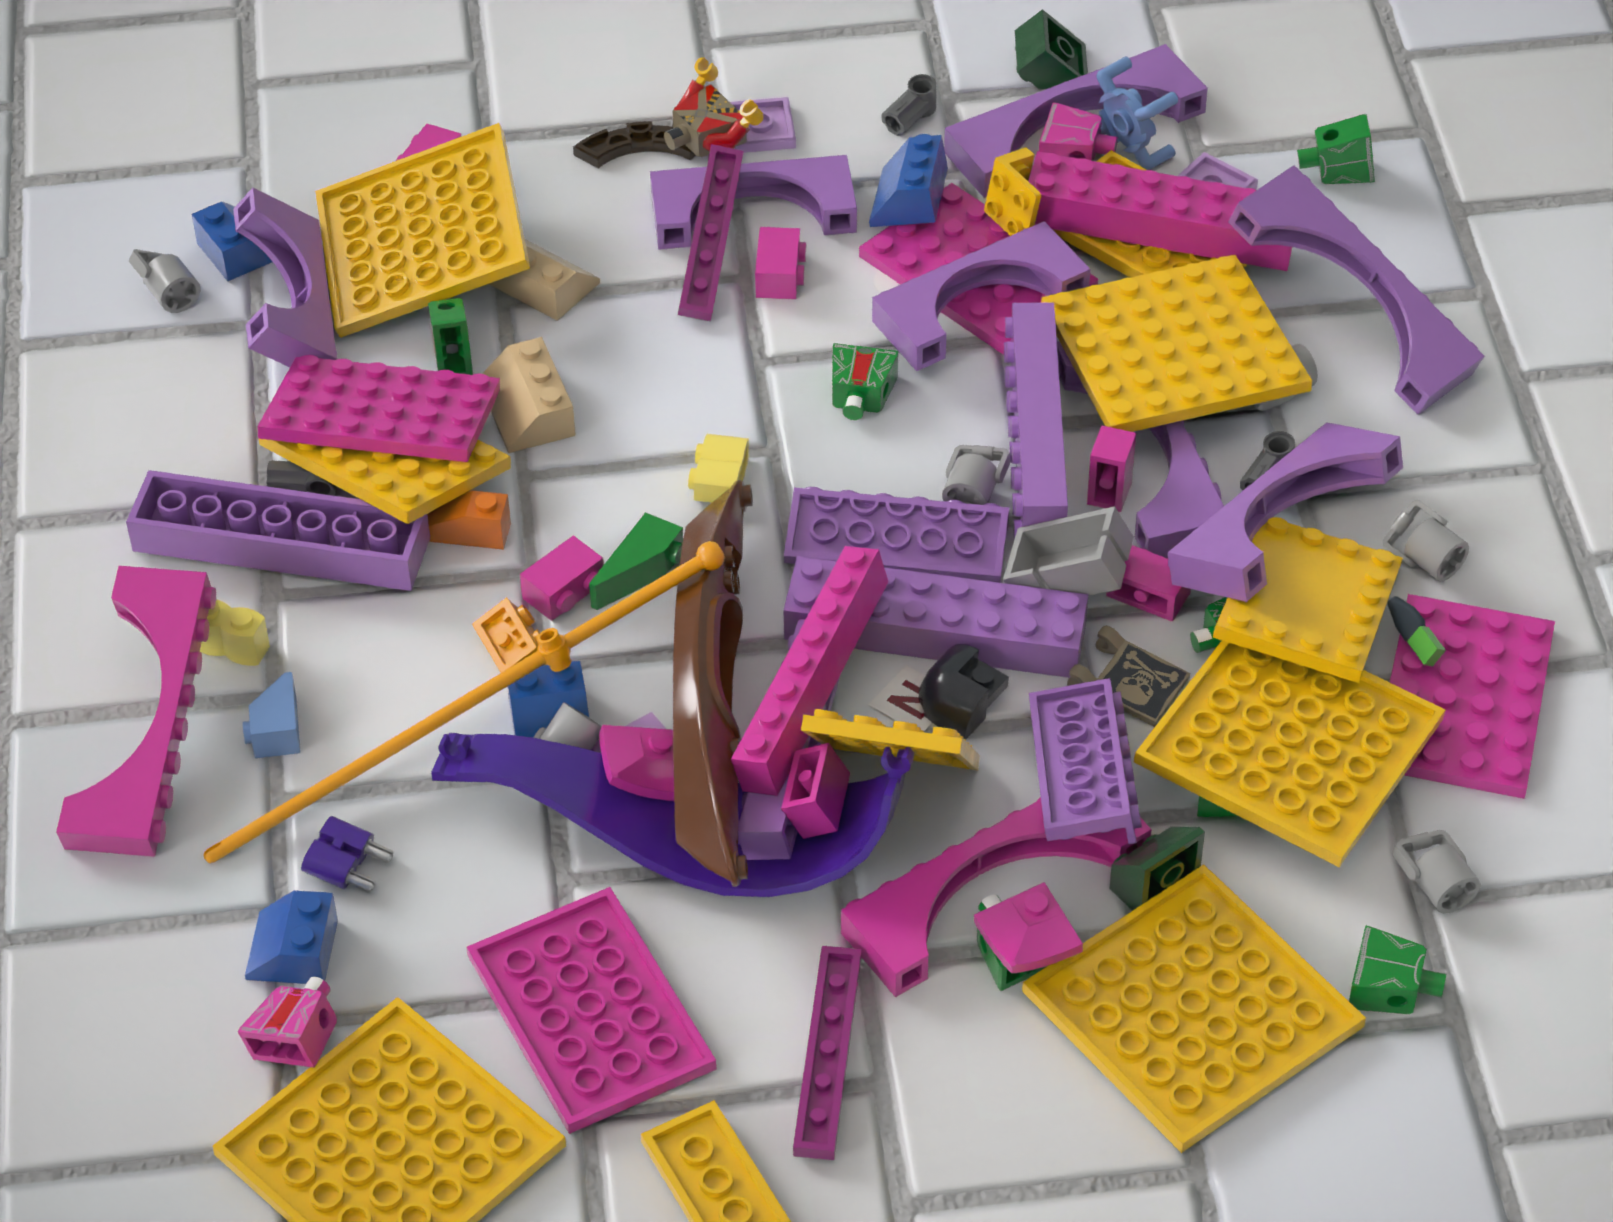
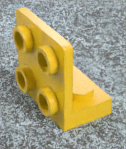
(1010, 197)

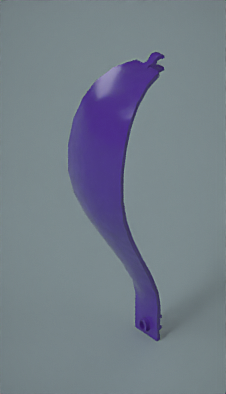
(644, 828)

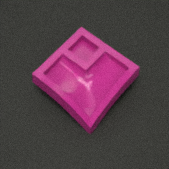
(639, 760)
(1028, 930)

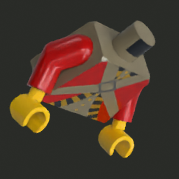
(708, 117)

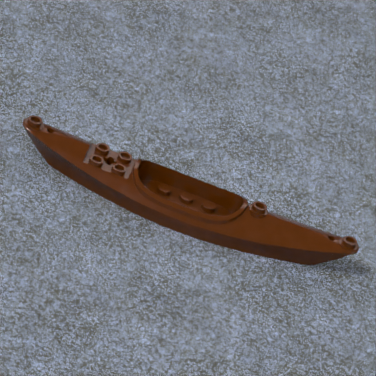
(703, 670)

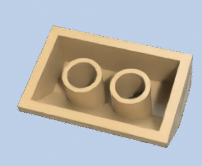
(549, 284)
(531, 397)

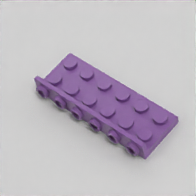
(909, 532)
(1084, 761)

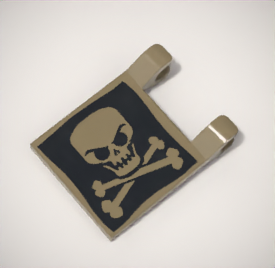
(1144, 679)

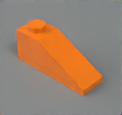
(472, 520)

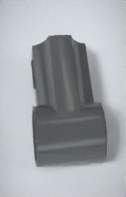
(912, 105)
(1275, 447)
(293, 477)

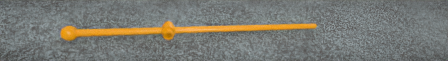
(552, 651)

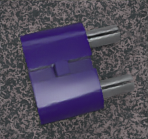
(340, 851)

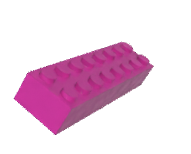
(1146, 209)

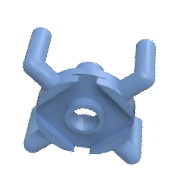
(1128, 119)

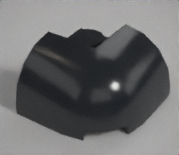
(960, 690)

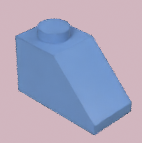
(274, 720)

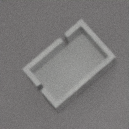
(1072, 553)

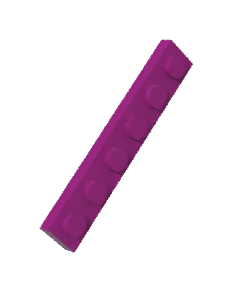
(710, 233)
(827, 1053)

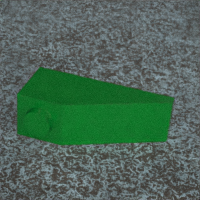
(639, 560)

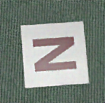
(901, 697)

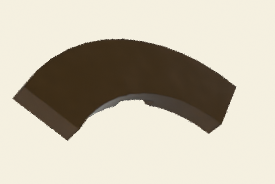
(635, 138)

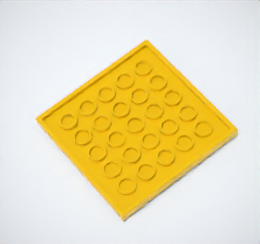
(421, 230)
(1176, 345)
(1290, 746)
(1193, 1007)
(390, 1132)

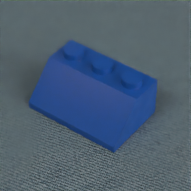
(911, 183)

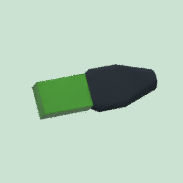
(1414, 631)

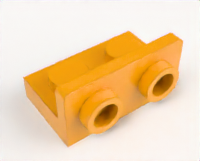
(507, 634)

